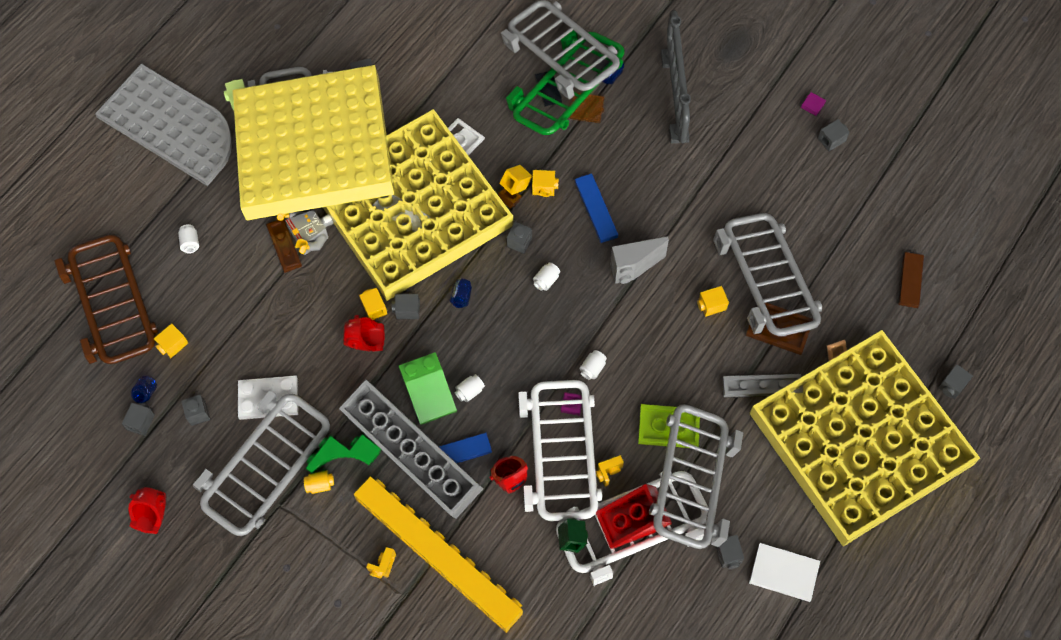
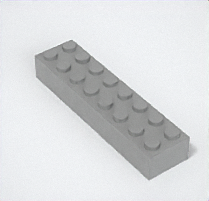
(411, 449)

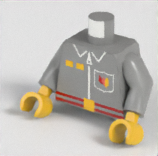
(307, 229)

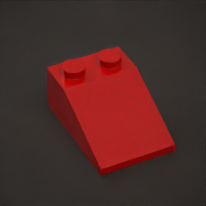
(629, 517)

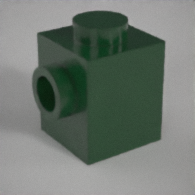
(572, 535)

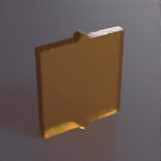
(589, 110)

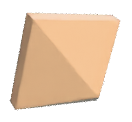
(836, 349)

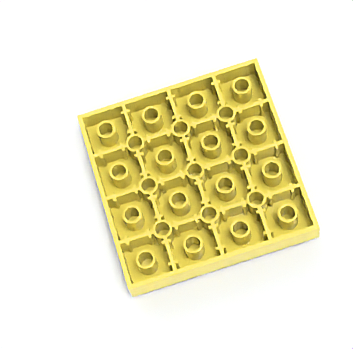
(311, 143)
(430, 177)
(863, 437)

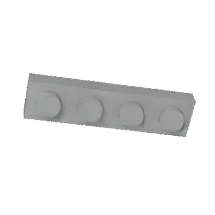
(757, 384)

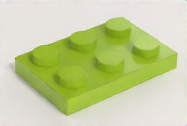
(654, 429)

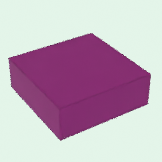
(813, 104)
(574, 409)

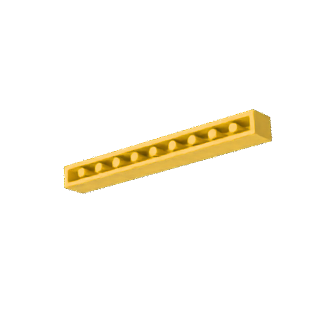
(438, 554)

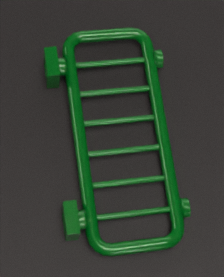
(517, 101)

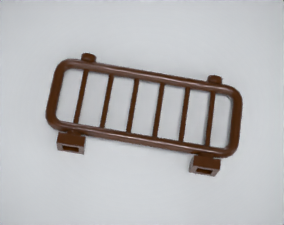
(97, 347)

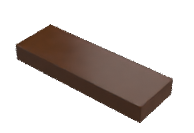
(284, 245)
(911, 280)

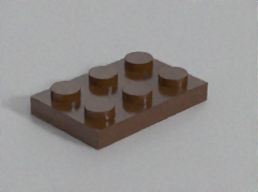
(794, 342)

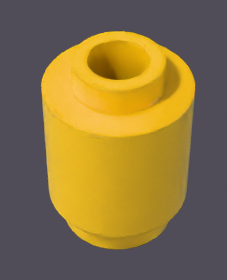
(318, 482)

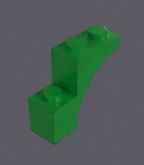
(331, 449)

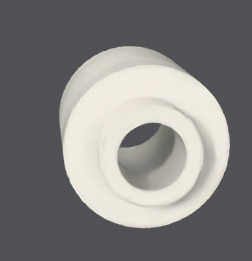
(188, 238)
(546, 276)
(593, 365)
(469, 388)

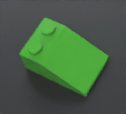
(427, 388)

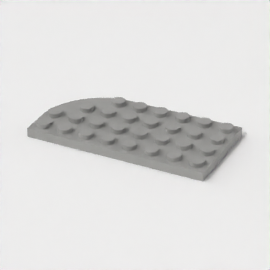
(170, 123)

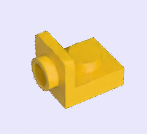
(609, 466)
(385, 564)

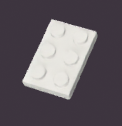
(254, 390)

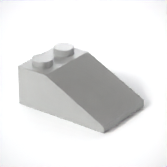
(634, 259)

